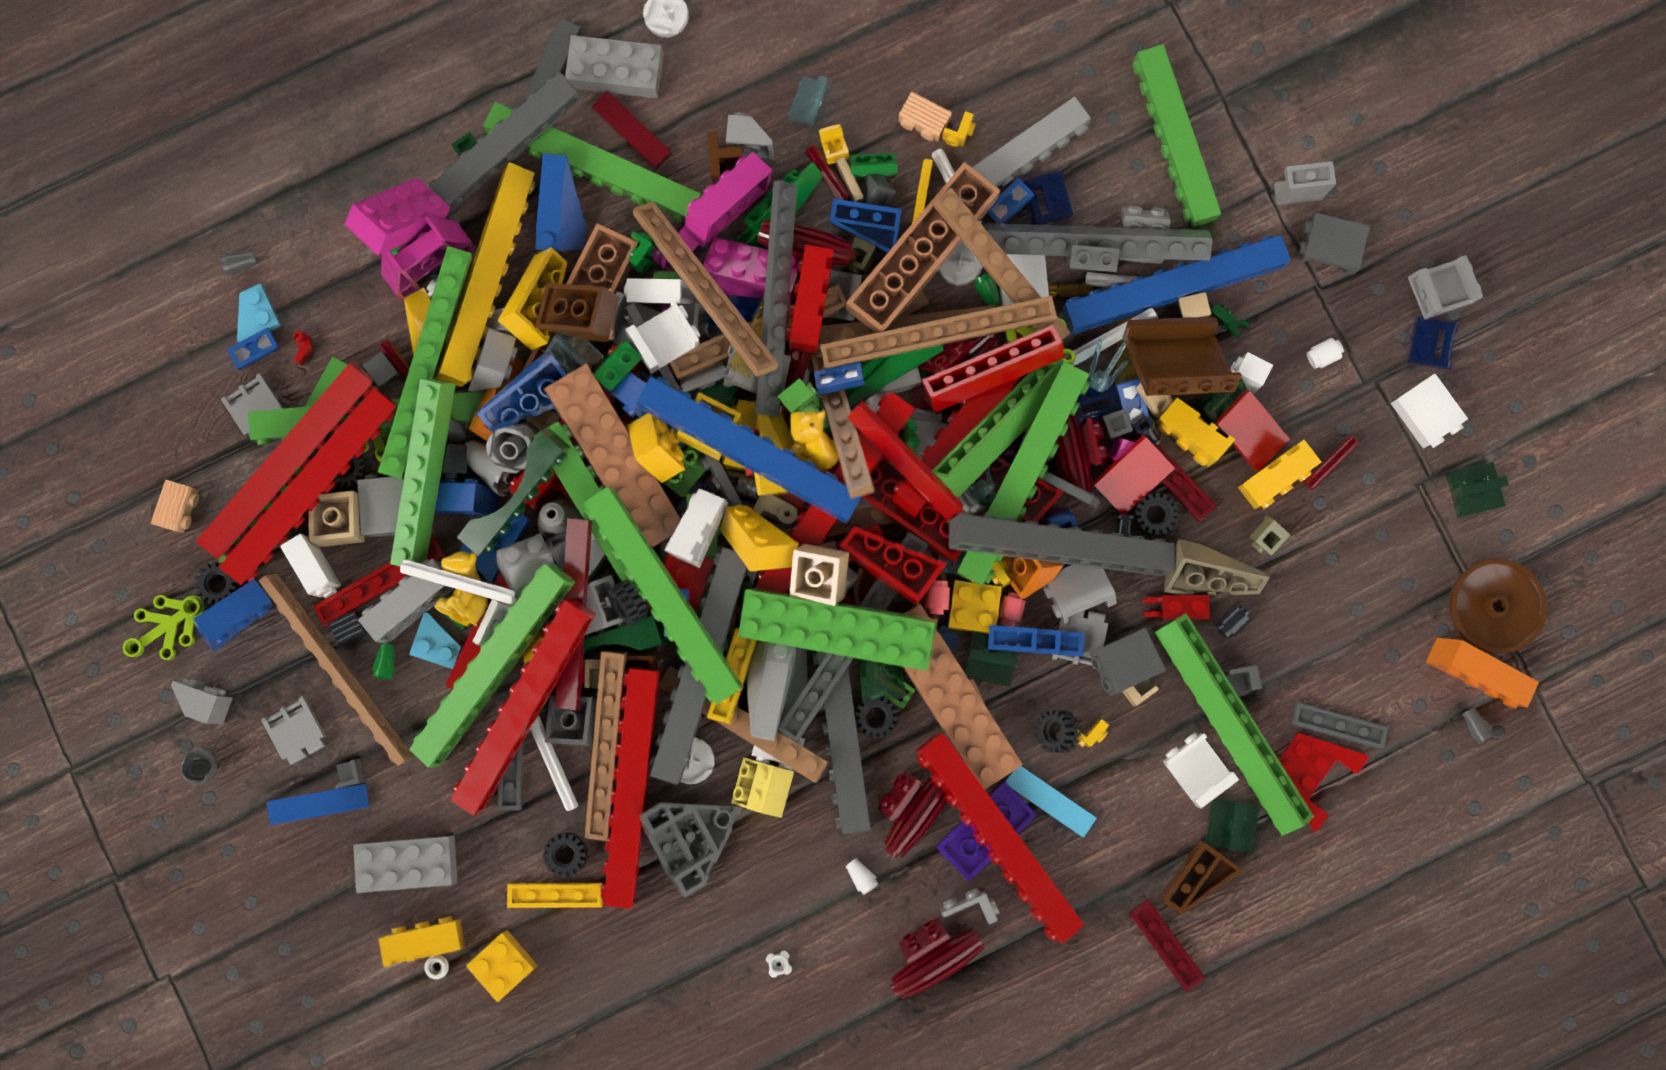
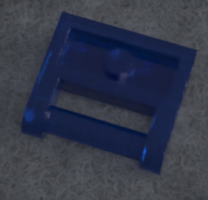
(1055, 198)
(1425, 341)
(1093, 396)

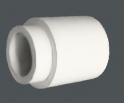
(1325, 353)

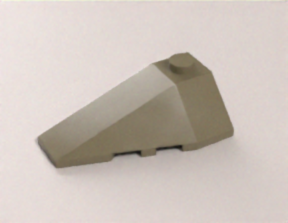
(1208, 571)

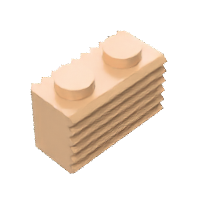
(924, 117)
(175, 506)

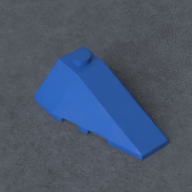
(559, 210)
(523, 395)

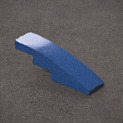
(1035, 641)
(317, 804)

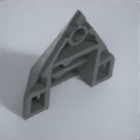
(688, 839)

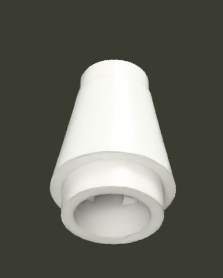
(861, 876)

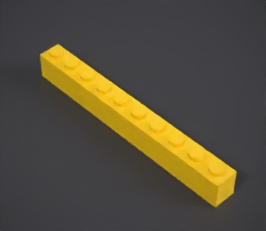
(485, 275)

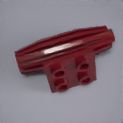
(842, 253)
(957, 353)
(1080, 448)
(914, 809)
(933, 957)

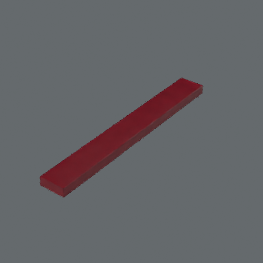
(576, 567)

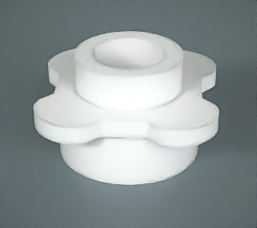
(778, 970)

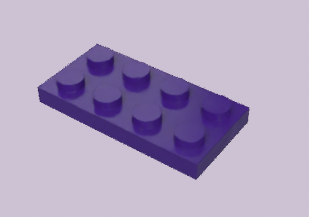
(961, 846)

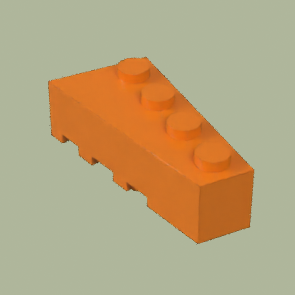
(1482, 672)

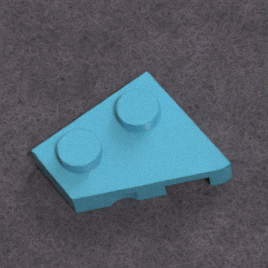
(255, 313)
(435, 643)

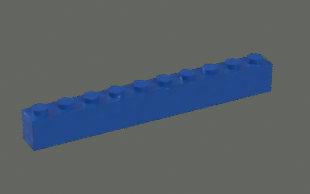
(1169, 286)
(747, 449)

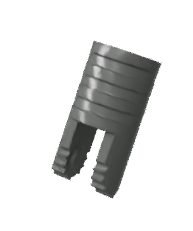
(745, 486)

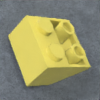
(762, 787)

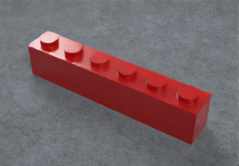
(993, 368)

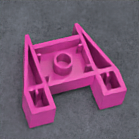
(422, 255)

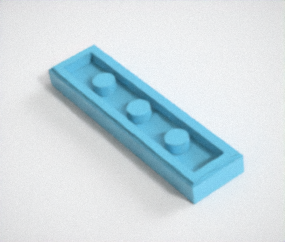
(1050, 801)

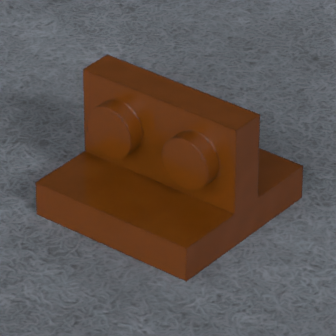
(721, 158)

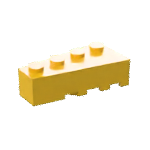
(524, 305)

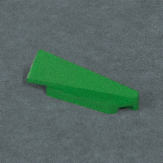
(805, 182)
(884, 370)

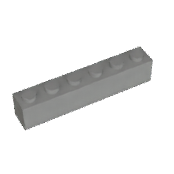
(1034, 144)

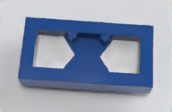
(1010, 202)
(253, 349)
(839, 378)
(1132, 401)

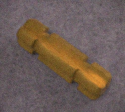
(1069, 290)

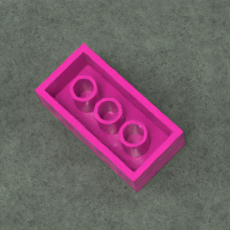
(727, 198)
(395, 215)
(743, 268)

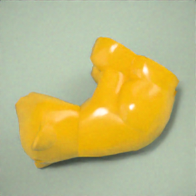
(812, 441)
(462, 605)

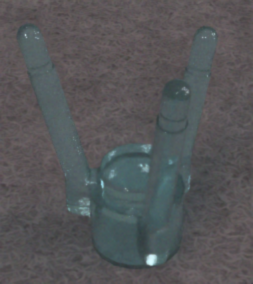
(1100, 379)
(983, 490)

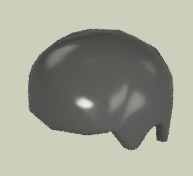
(198, 766)

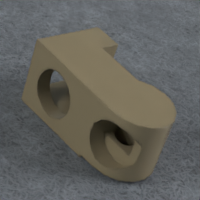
(777, 510)

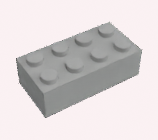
(614, 66)
(402, 606)
(405, 864)

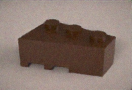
(1197, 878)

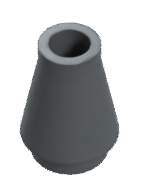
(237, 262)
(1477, 725)

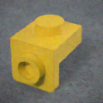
(966, 128)
(833, 143)
(1000, 576)
(1096, 733)

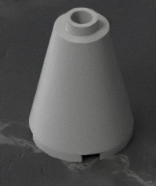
(509, 446)
(484, 467)
(554, 515)

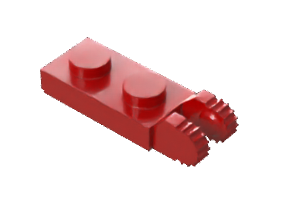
(1177, 605)

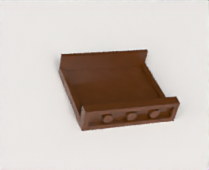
(1179, 356)

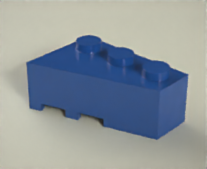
(869, 222)
(627, 393)
(465, 498)
(486, 562)
(232, 615)

